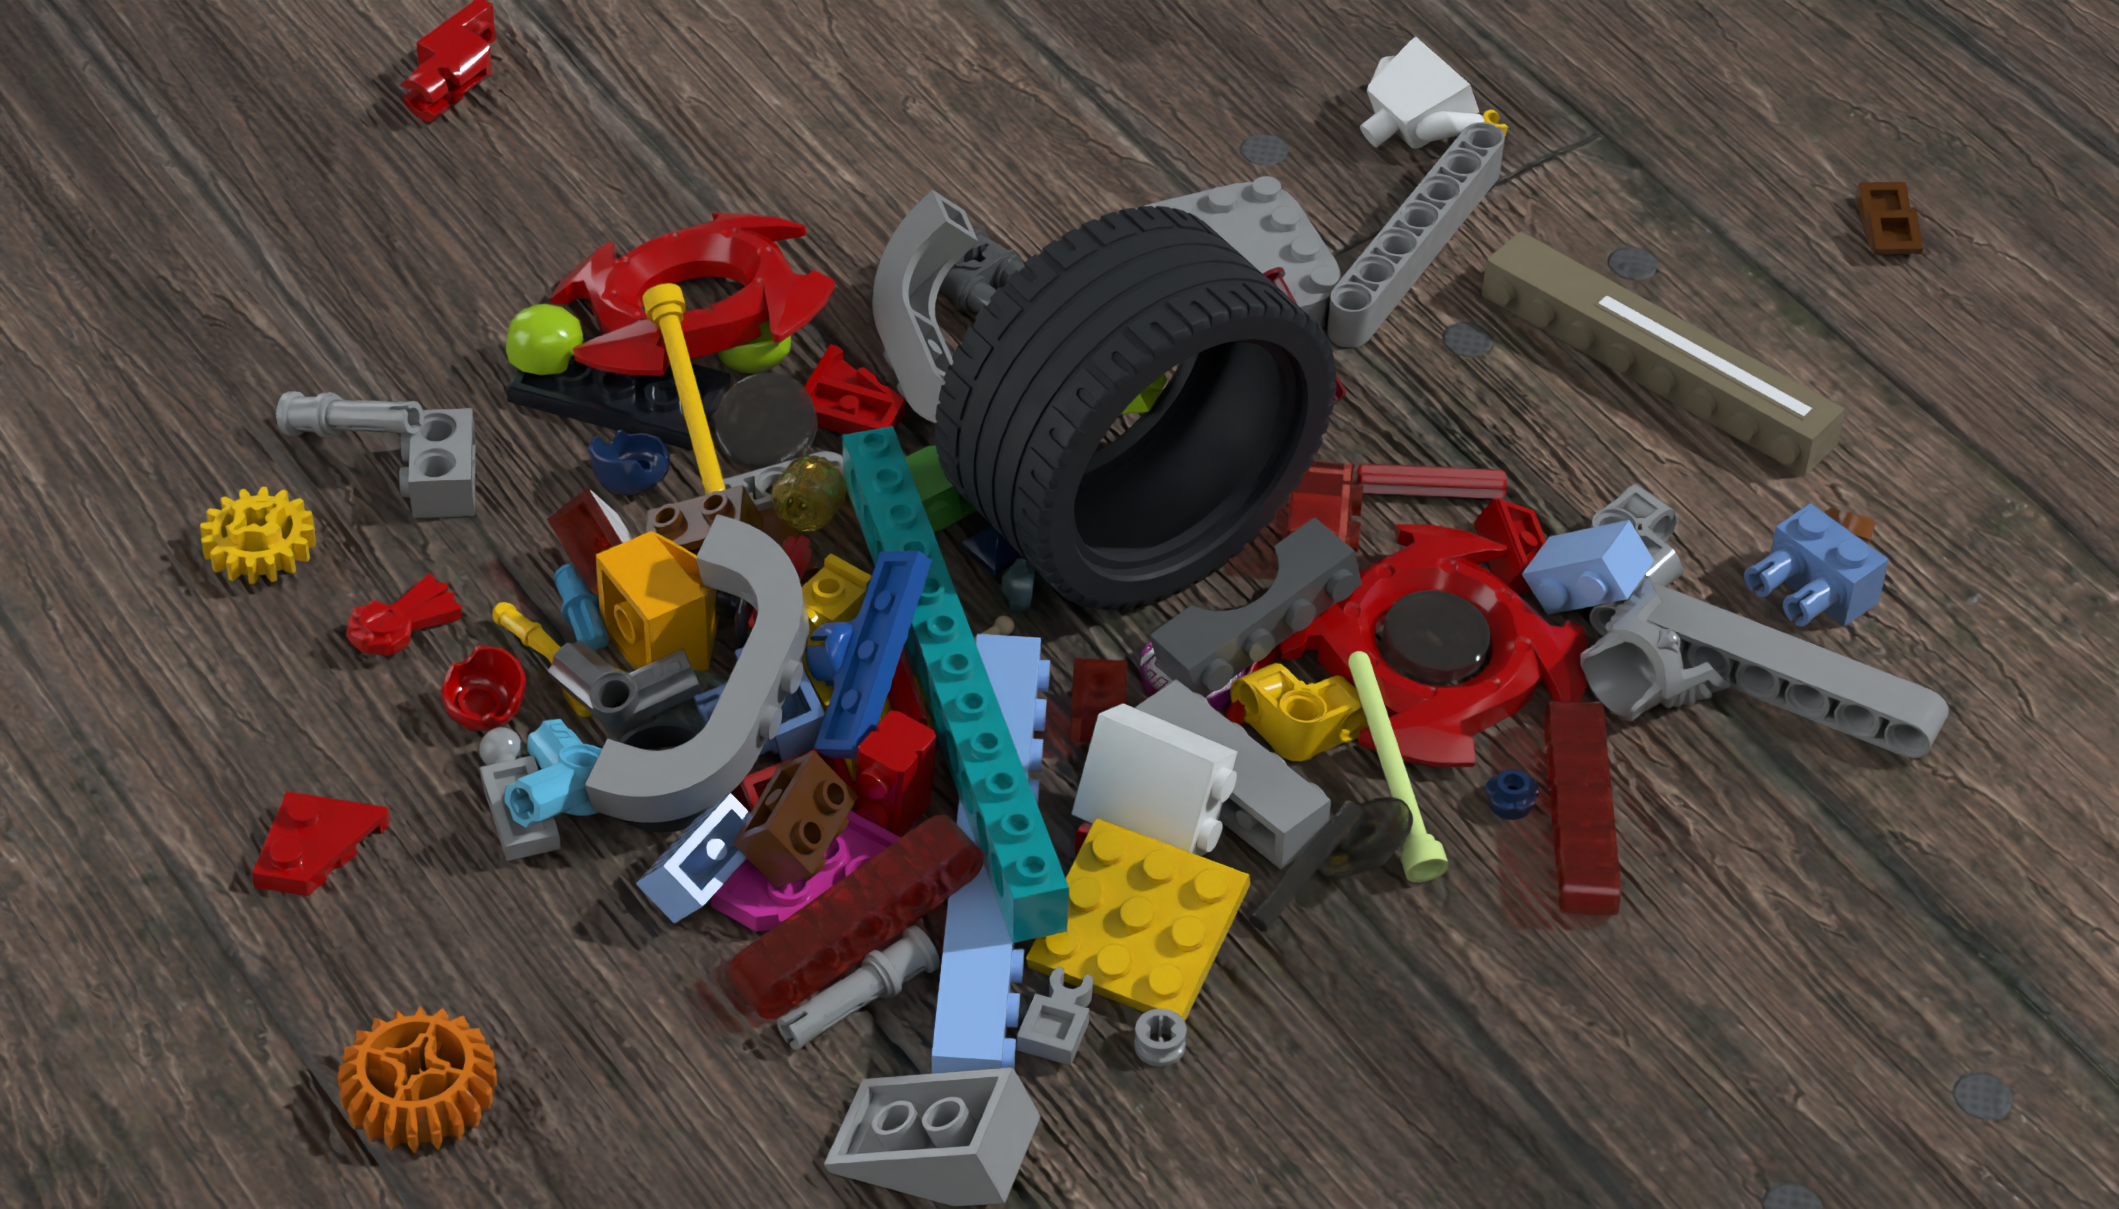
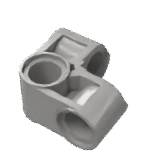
(1653, 523)

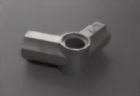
(601, 686)

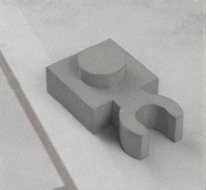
(1056, 1022)

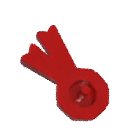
(388, 628)

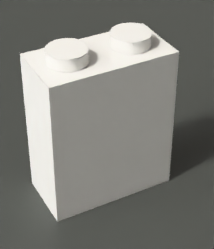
(1156, 779)

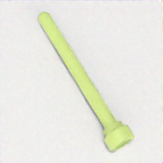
(1422, 855)

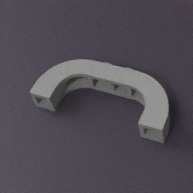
(906, 293)
(696, 775)

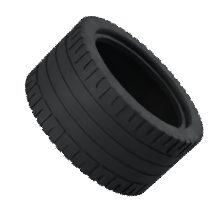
(1069, 354)

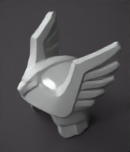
(1642, 663)

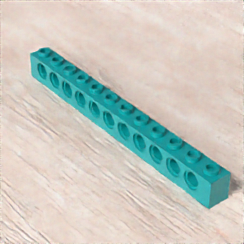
(960, 697)

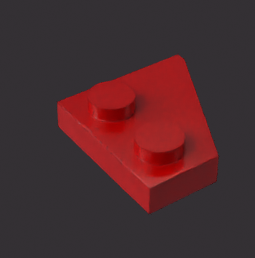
(313, 839)

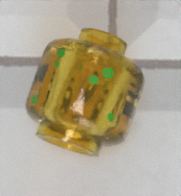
(808, 493)

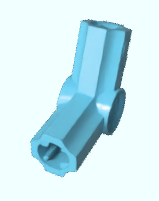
(559, 783)

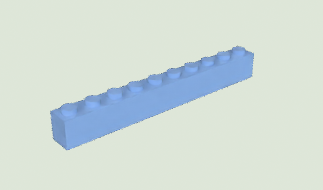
(977, 947)

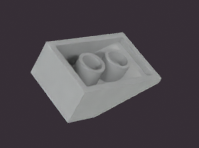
(938, 1135)

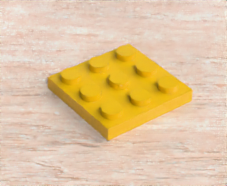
(1141, 920)

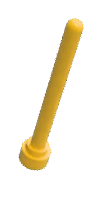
(665, 307)

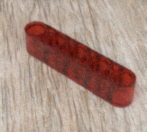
(1582, 809)
(855, 916)

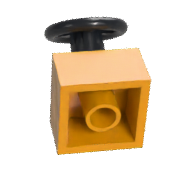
(658, 603)

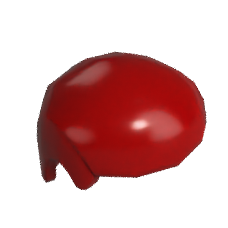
(484, 689)

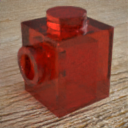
(1092, 700)

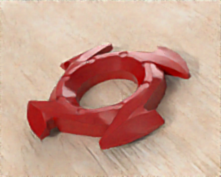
(728, 247)
(1437, 721)

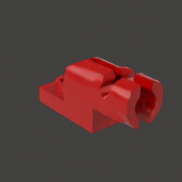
(451, 61)

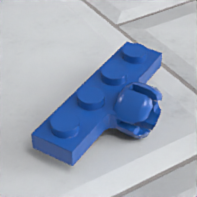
(864, 653)

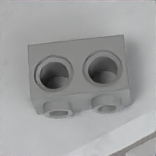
(440, 465)

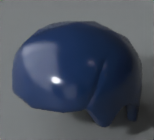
(629, 462)

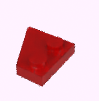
(851, 398)

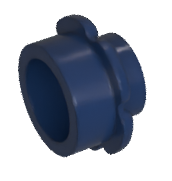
(1511, 794)

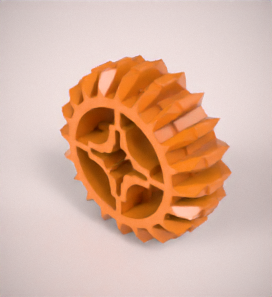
(413, 1066)

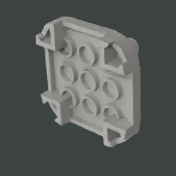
(1270, 233)

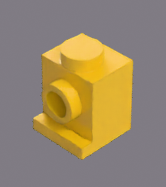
(834, 593)

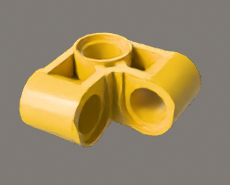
(1297, 716)

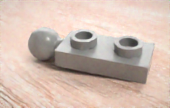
(502, 753)

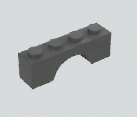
(1212, 647)

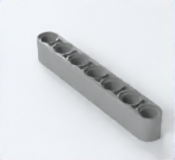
(1415, 235)
(1797, 674)

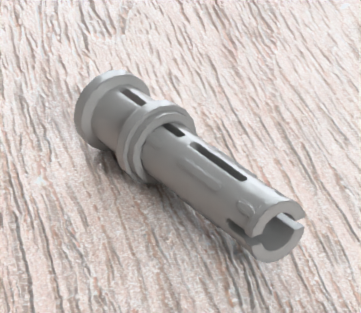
(331, 415)
(879, 976)

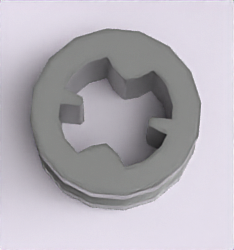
(1160, 1052)

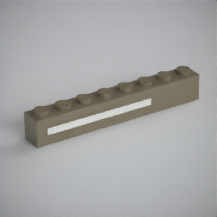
(1663, 353)

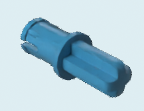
(580, 608)

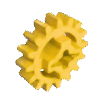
(258, 535)

